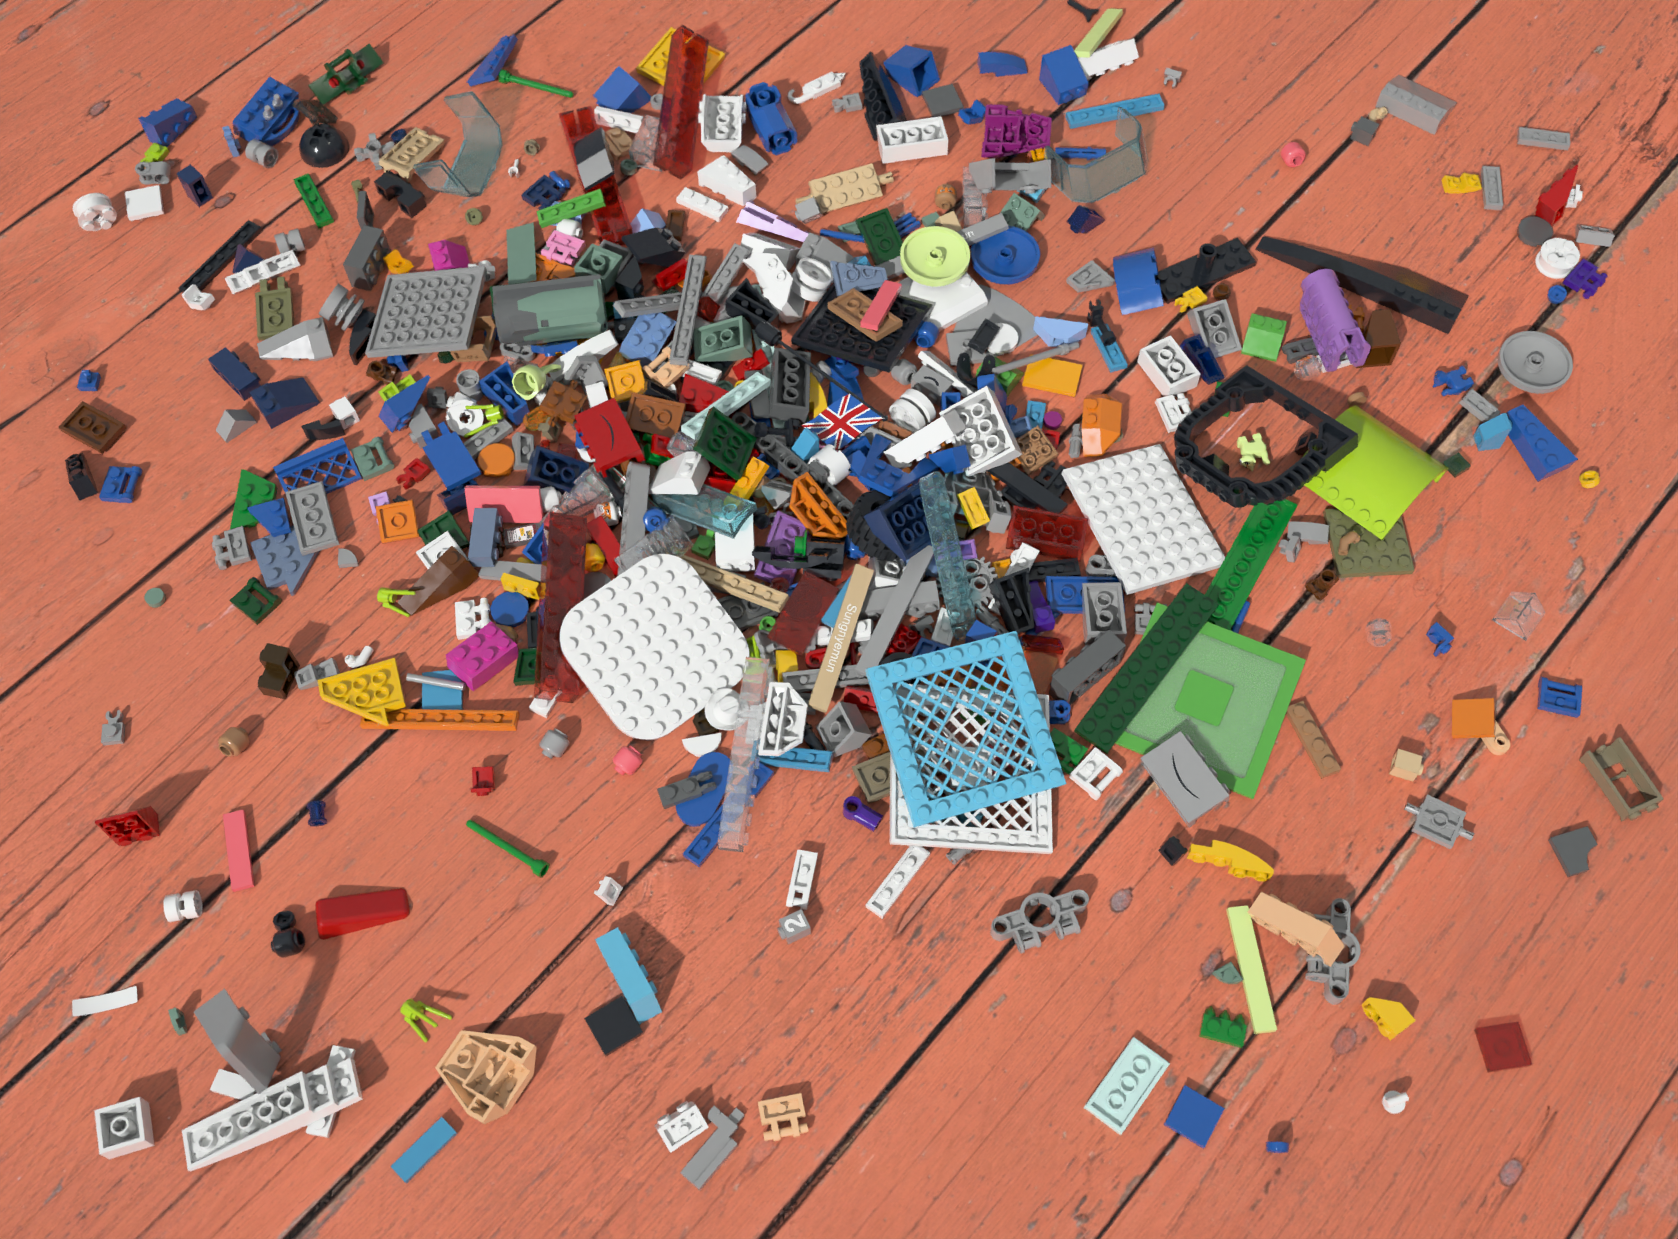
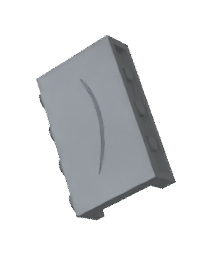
(1185, 778)

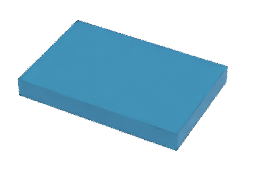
(441, 697)

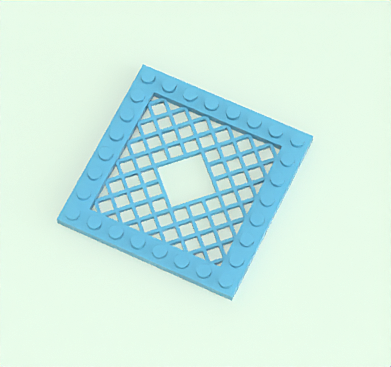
(903, 755)

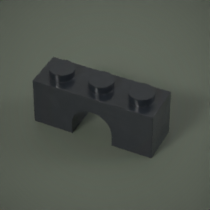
(409, 199)

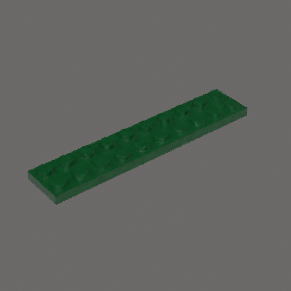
(1146, 668)

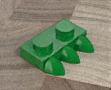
(1222, 1028)

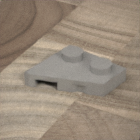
(1089, 278)

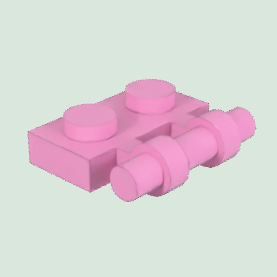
(564, 243)

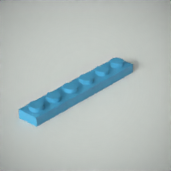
(1109, 111)

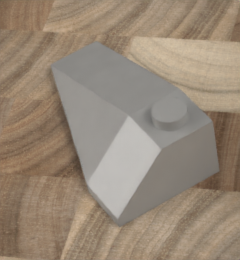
(302, 341)

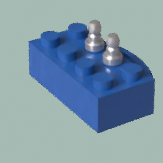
(267, 114)

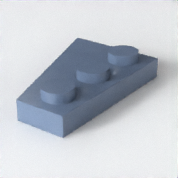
(860, 277)

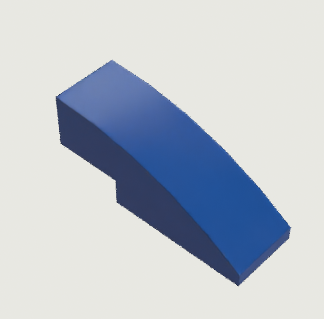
(1001, 64)

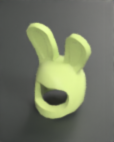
(532, 379)

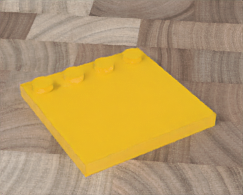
(655, 63)

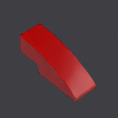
(605, 539)

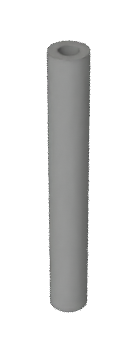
(436, 681)

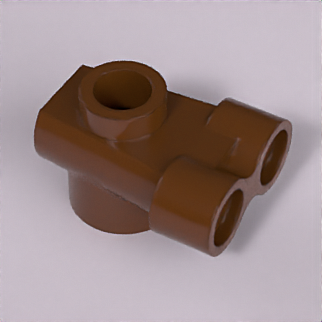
(382, 373)
(1320, 586)

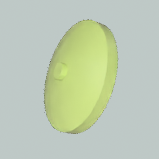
(935, 256)

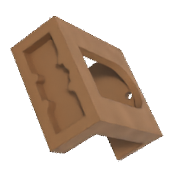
(479, 352)

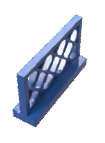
(315, 458)

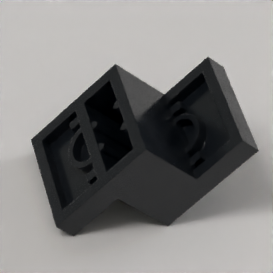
(834, 566)

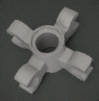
(373, 150)

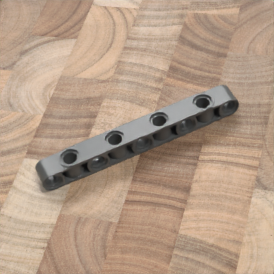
(783, 458)

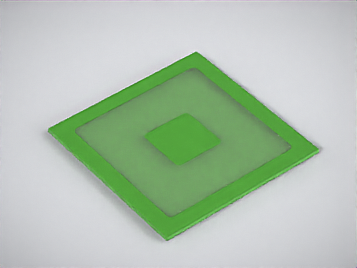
(1226, 698)

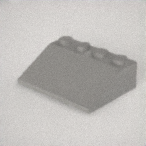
(1415, 104)

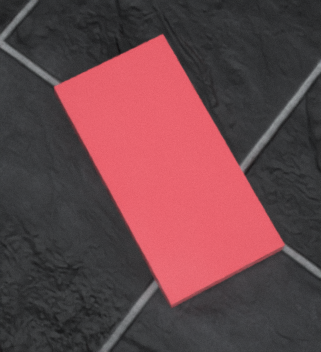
(513, 503)

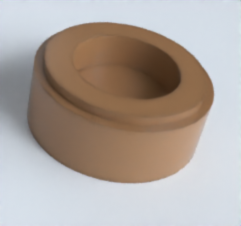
(1357, 399)

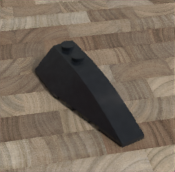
(880, 97)

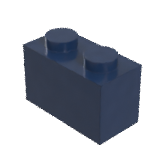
(194, 185)

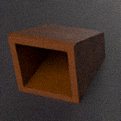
(1382, 337)

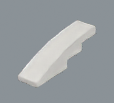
(265, 269)
(596, 346)

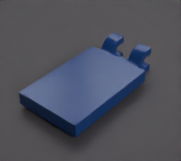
(450, 457)

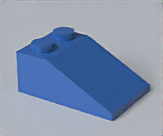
(399, 408)

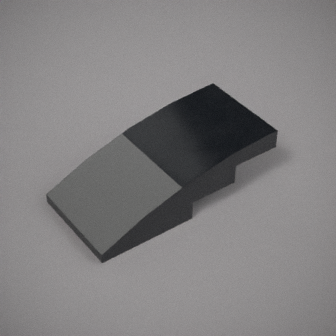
(594, 159)

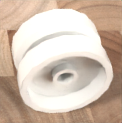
(811, 279)
(912, 410)

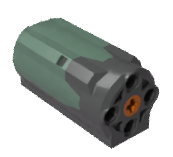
(550, 310)

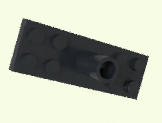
(1204, 269)

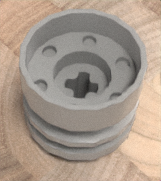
(341, 307)

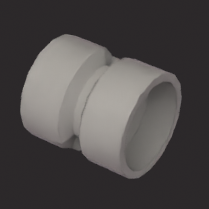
(261, 153)
(290, 241)
(469, 384)

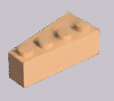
(1297, 927)

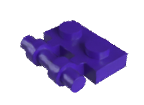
(1581, 274)

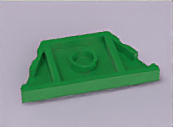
(251, 492)

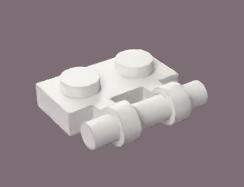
(1170, 411)
(466, 617)

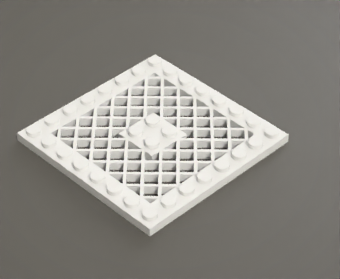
(977, 838)

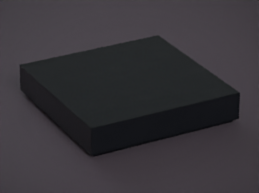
(613, 1026)

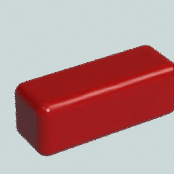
(360, 911)

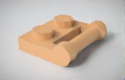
(667, 373)

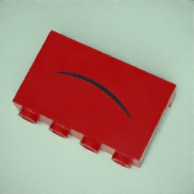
(607, 436)

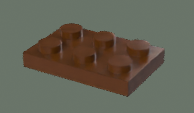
(92, 427)

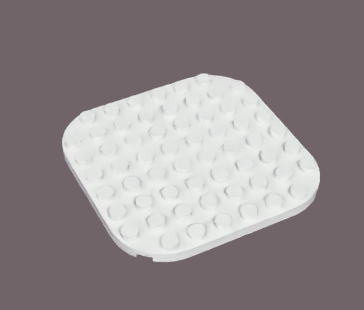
(653, 646)

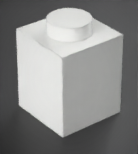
(344, 412)

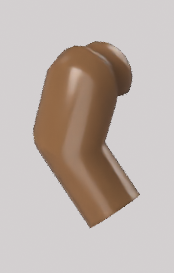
(1351, 537)
(509, 631)

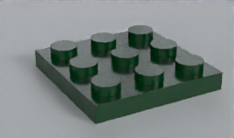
(724, 443)

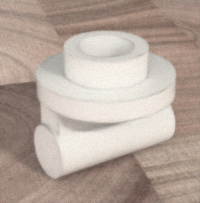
(1394, 1101)

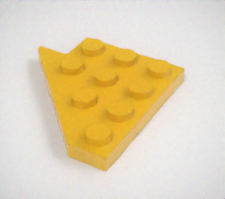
(366, 690)

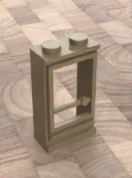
(1619, 753)

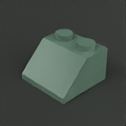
(599, 261)

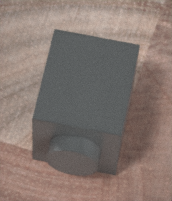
(1364, 131)

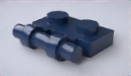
(540, 190)

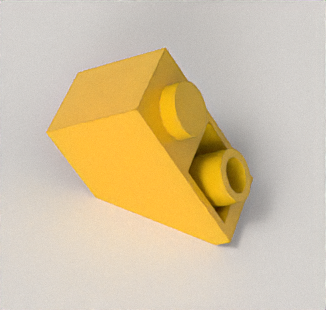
(1388, 1015)

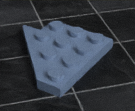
(282, 561)

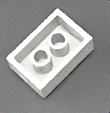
(1168, 367)

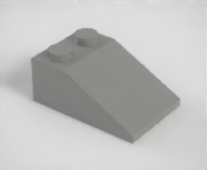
(822, 250)
(1215, 327)
(1102, 610)

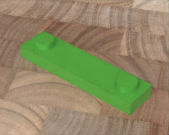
(571, 208)

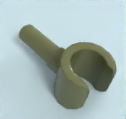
(356, 187)

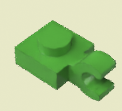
(704, 545)

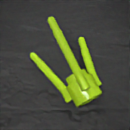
(492, 413)
(389, 596)
(414, 1010)

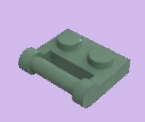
(366, 461)

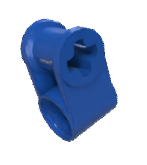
(1054, 712)

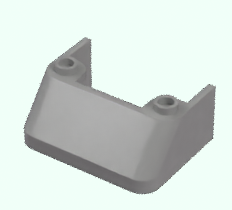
(1011, 176)
(238, 1040)

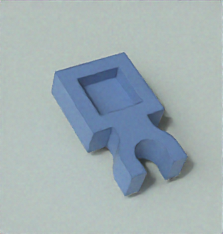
(233, 143)

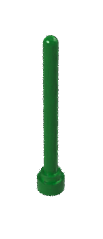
(506, 77)
(538, 866)

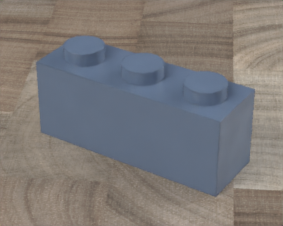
(484, 537)

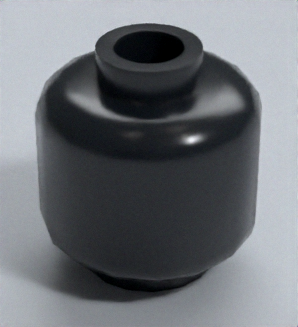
(287, 942)

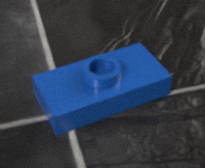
(842, 368)

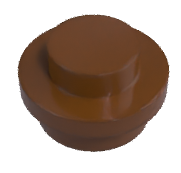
(1221, 291)

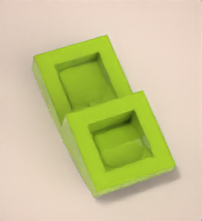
(393, 389)

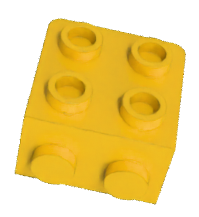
(523, 586)

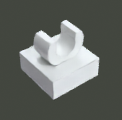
(608, 890)

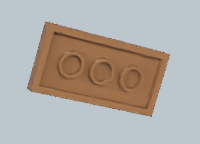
(852, 308)

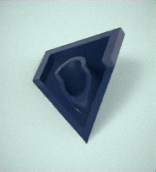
(245, 258)

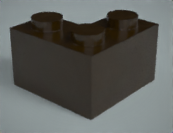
(278, 671)

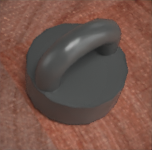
(871, 372)

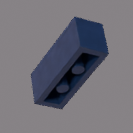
(234, 372)

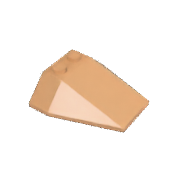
(487, 1072)

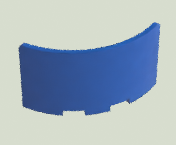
(1137, 282)

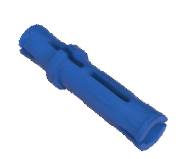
(1080, 152)

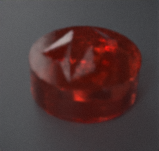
(780, 584)

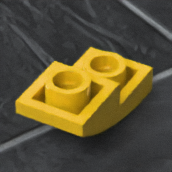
(1463, 184)
(785, 662)

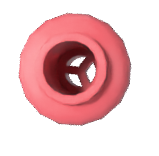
(1293, 154)
(627, 760)

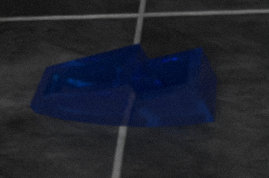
(1202, 359)

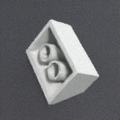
(762, 244)

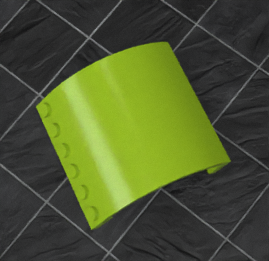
(1378, 476)

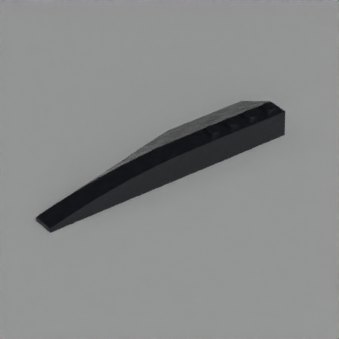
(1379, 282)

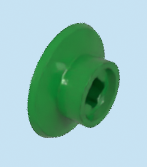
(800, 544)

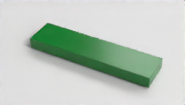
(313, 200)

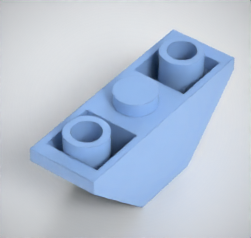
(1059, 331)

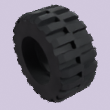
(860, 531)

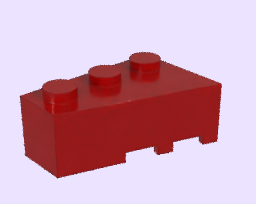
(700, 394)

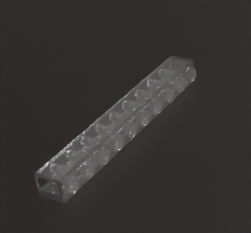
(744, 757)

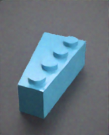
(629, 975)

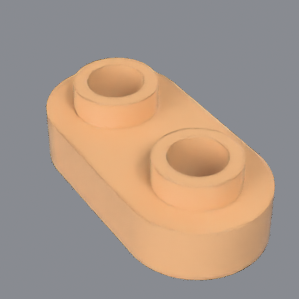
(1492, 743)

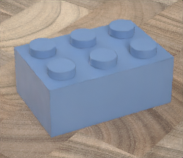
(647, 338)

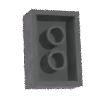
(366, 258)

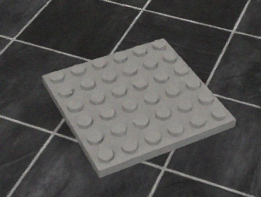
(427, 312)

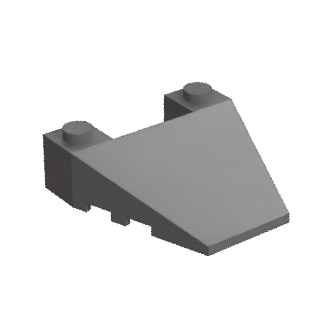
(995, 507)

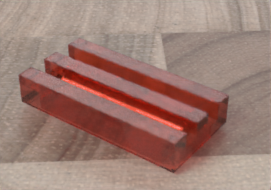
(1042, 644)

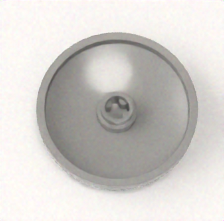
(1535, 362)

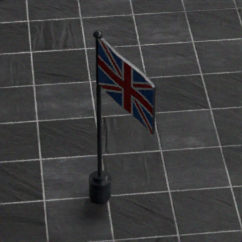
(842, 419)

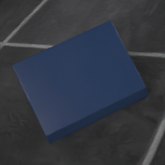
(455, 499)

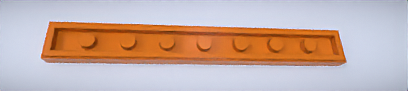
(447, 720)

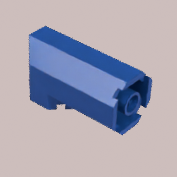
(770, 118)

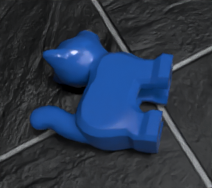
(1454, 381)

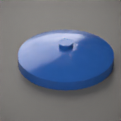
(1006, 256)

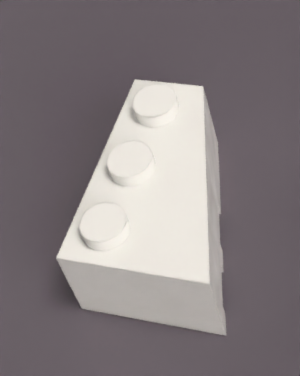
(728, 180)

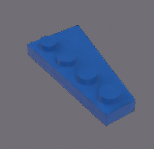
(493, 63)

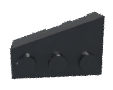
(748, 303)
(1014, 601)

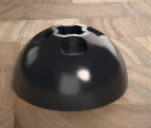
(323, 146)

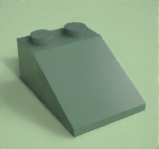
(723, 341)

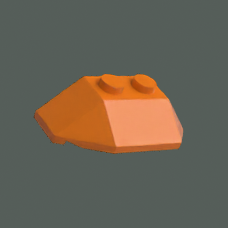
(1100, 423)
(816, 509)

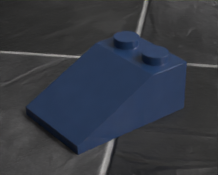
(283, 400)
(553, 469)

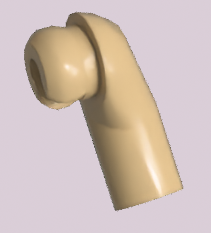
(1377, 114)

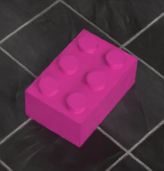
(482, 656)

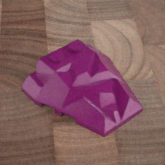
(1013, 132)

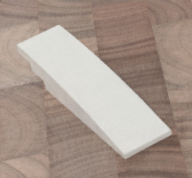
(272, 1113)

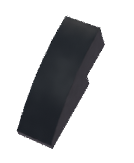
(360, 335)

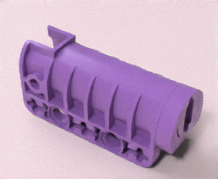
(1331, 321)

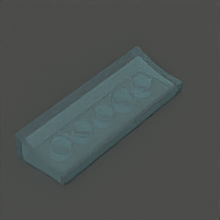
(708, 509)

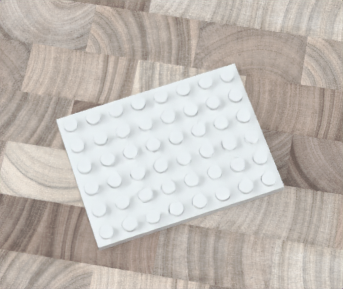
(1143, 518)

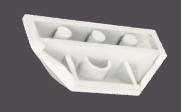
(783, 720)

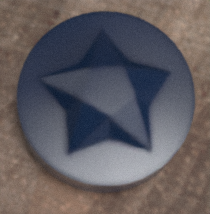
(398, 135)

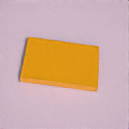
(1053, 376)

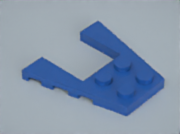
(886, 477)

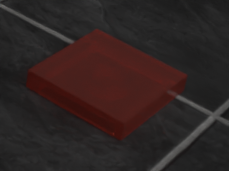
(1503, 1047)

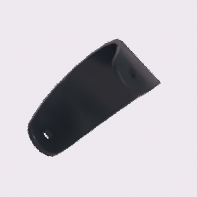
(964, 371)

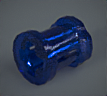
(317, 815)

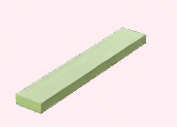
(1098, 32)
(1251, 970)

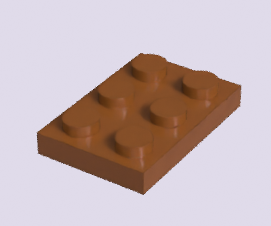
(654, 415)

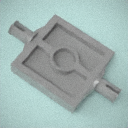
(1438, 821)

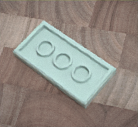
(1127, 1085)

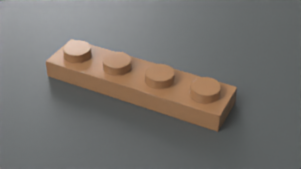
(1312, 740)

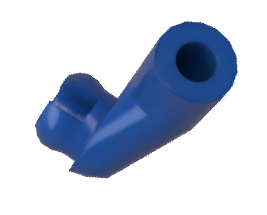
(560, 183)

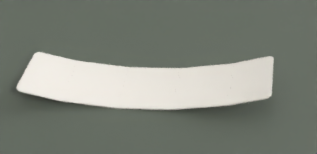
(104, 1002)

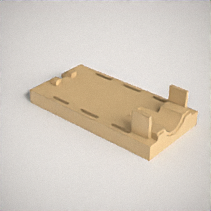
(412, 149)

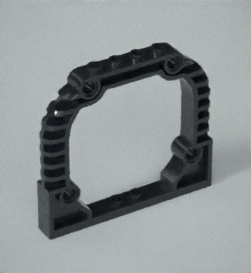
(1248, 387)

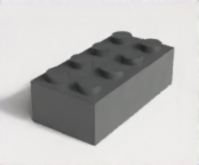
(789, 386)
(1087, 668)

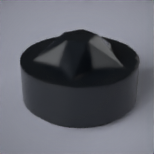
(284, 920)

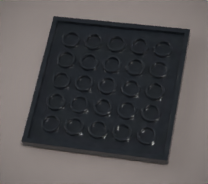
(833, 336)

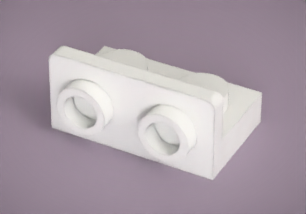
(681, 1125)

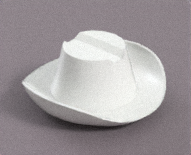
(722, 709)

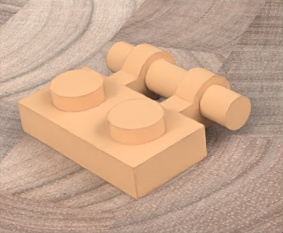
(781, 1110)

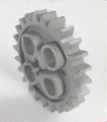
(978, 595)

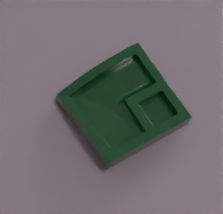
(440, 525)

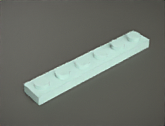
(729, 402)

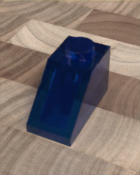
(1084, 220)

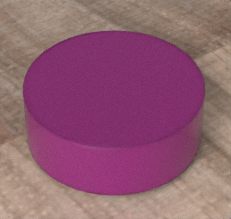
(1052, 420)

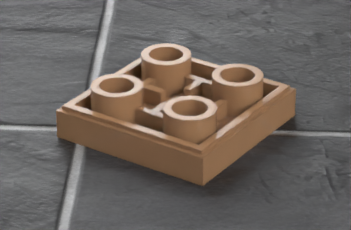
(1035, 450)

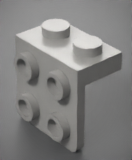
(586, 372)

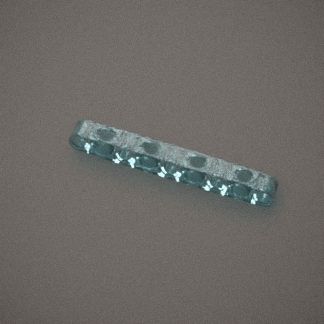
(947, 554)

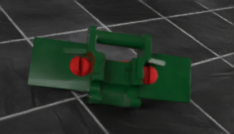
(349, 76)

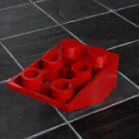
(1554, 202)
(131, 826)

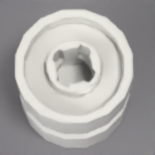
(187, 905)

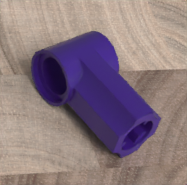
(863, 814)

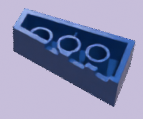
(1538, 445)

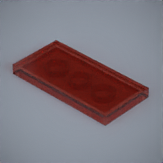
(803, 613)

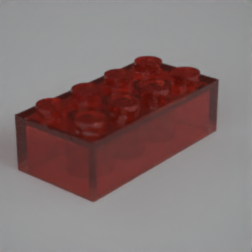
(1047, 531)

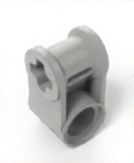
(154, 173)
(1104, 568)

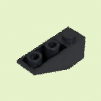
(80, 476)

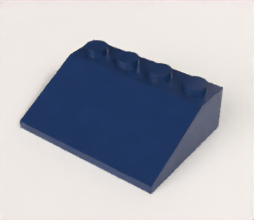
(901, 523)

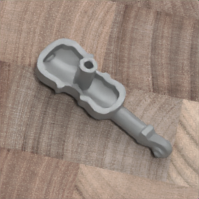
(766, 649)

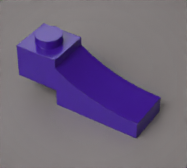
(1042, 612)

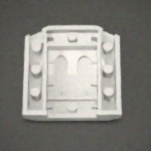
(949, 301)

